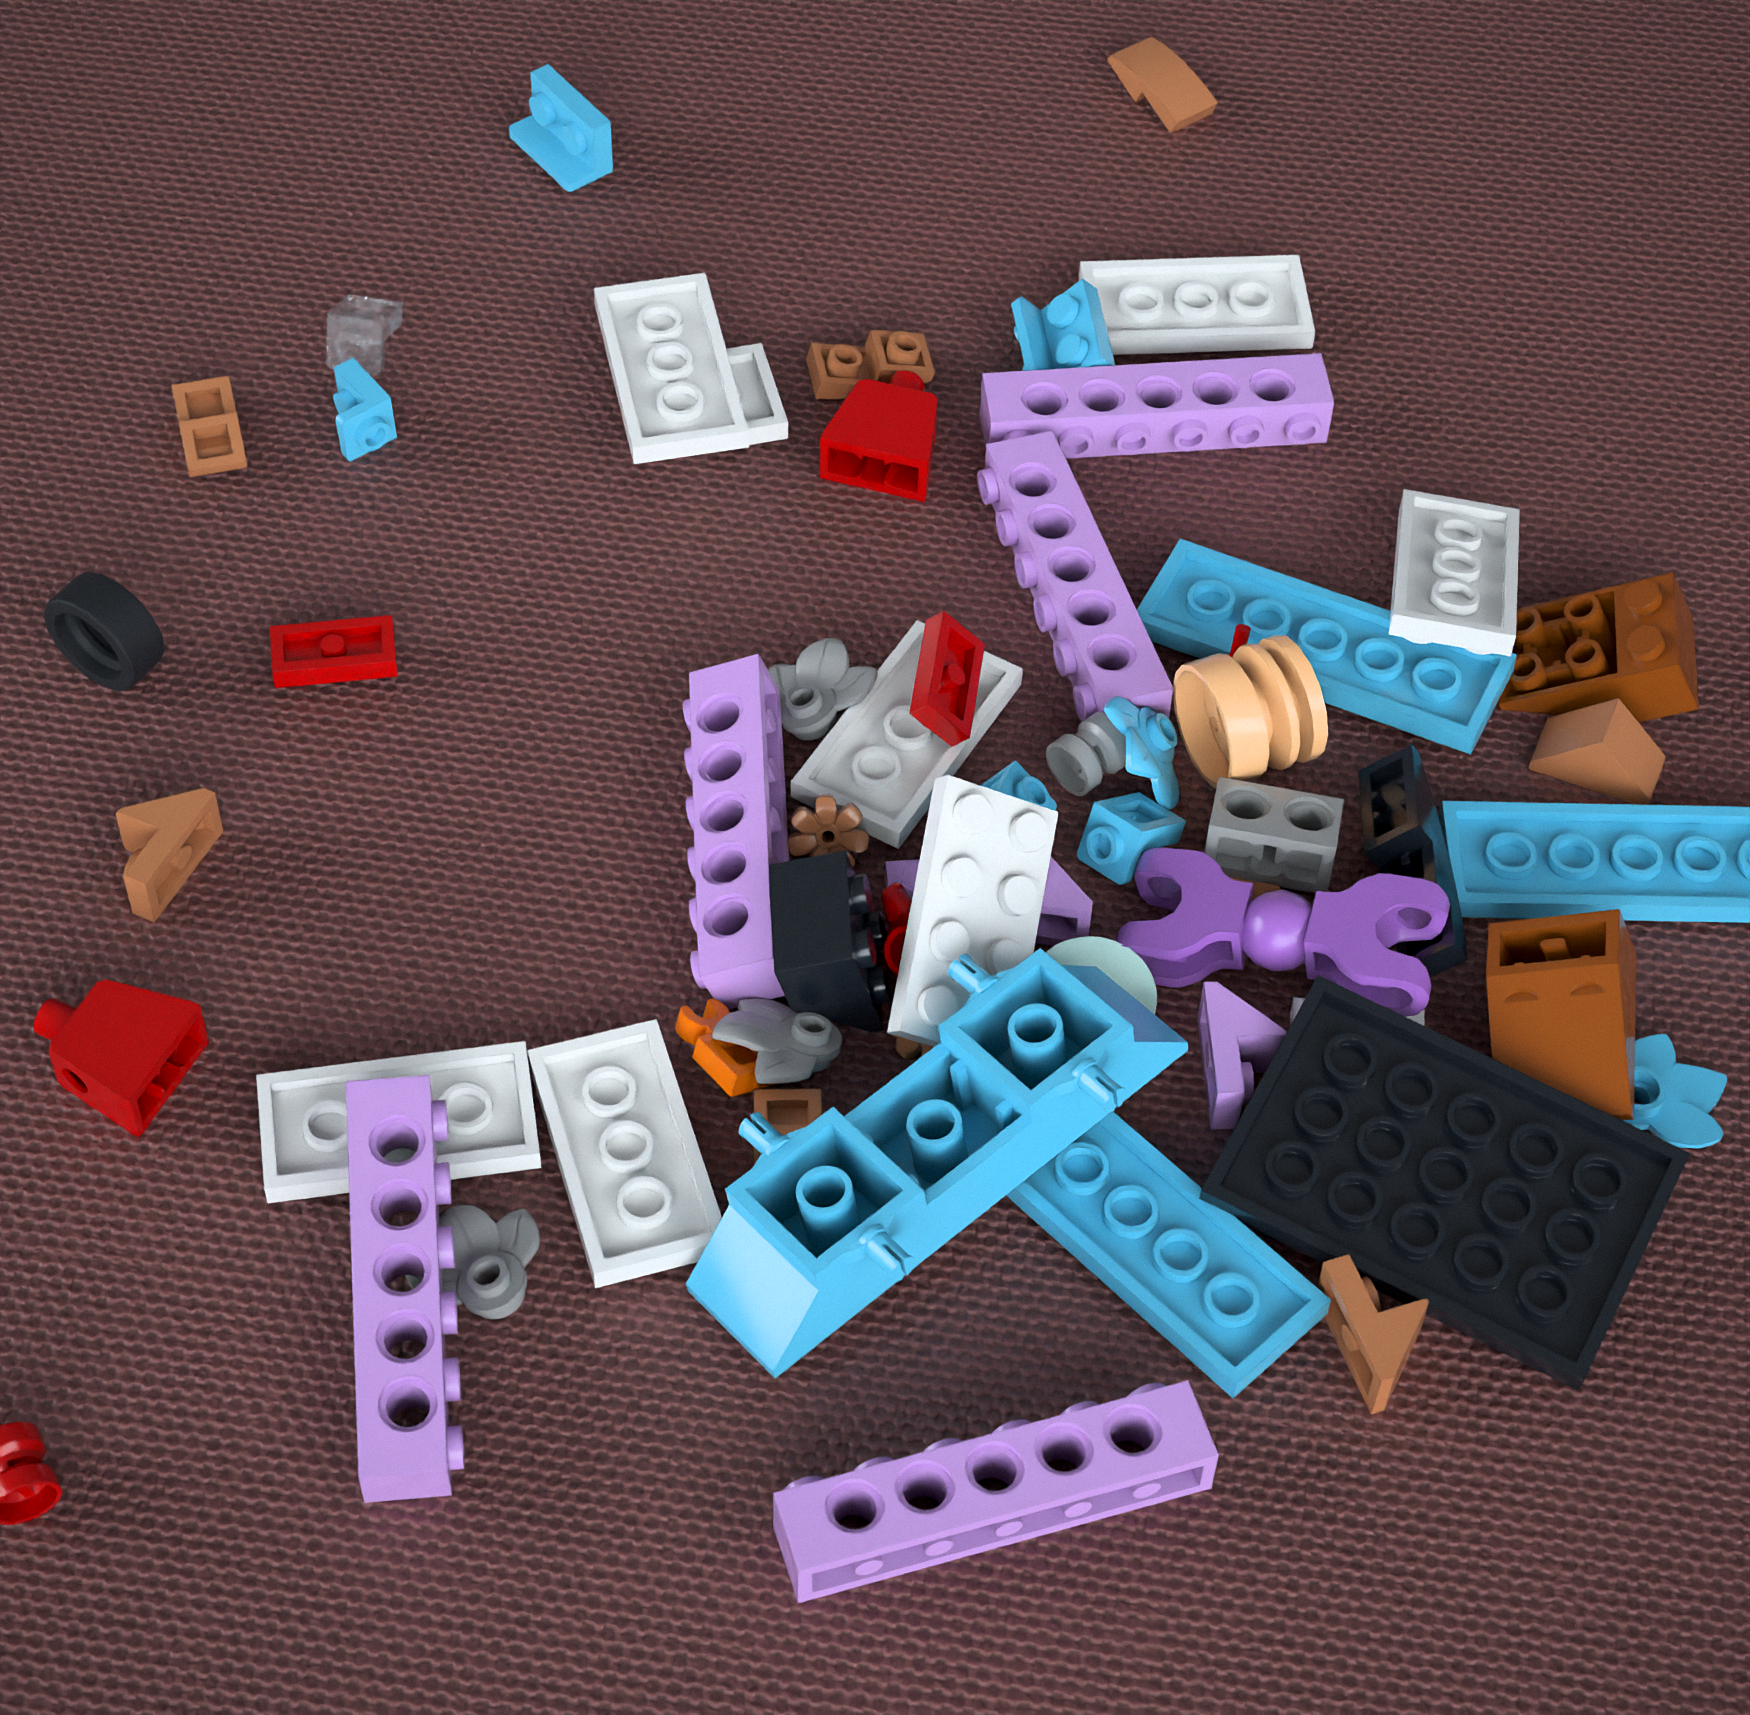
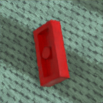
(333, 651)
(947, 679)

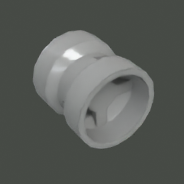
(1084, 757)

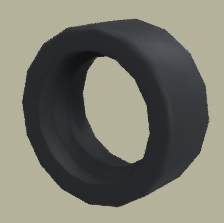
(104, 631)

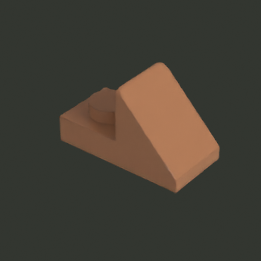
(167, 845)
(1369, 1340)

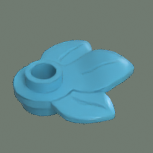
(1148, 746)
(1675, 1095)

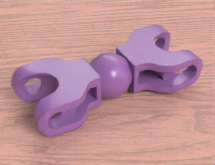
(1338, 937)

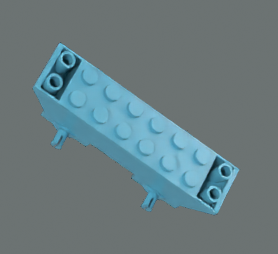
(875, 1192)

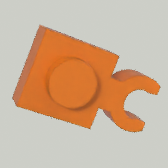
(726, 1062)

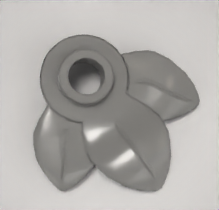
(819, 688)
(786, 1041)
(488, 1253)

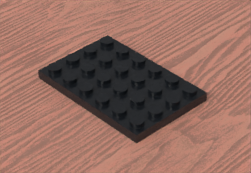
(1447, 1180)

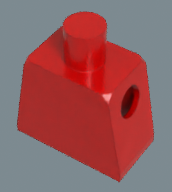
(883, 437)
(123, 1049)

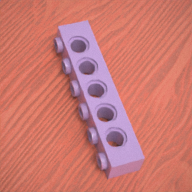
(1163, 405)
(1071, 576)
(736, 826)
(393, 1458)
(970, 1519)

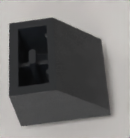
(829, 940)

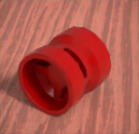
(26, 1483)

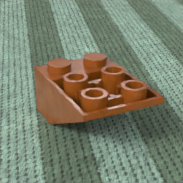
(1607, 646)
(1566, 1004)

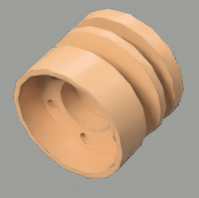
(1250, 710)

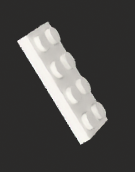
(1203, 304)
(670, 368)
(1455, 573)
(886, 756)
(972, 896)
(486, 1109)
(625, 1151)

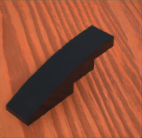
(1407, 840)

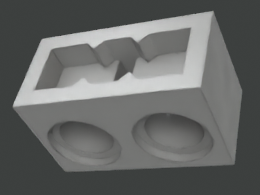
(1274, 834)

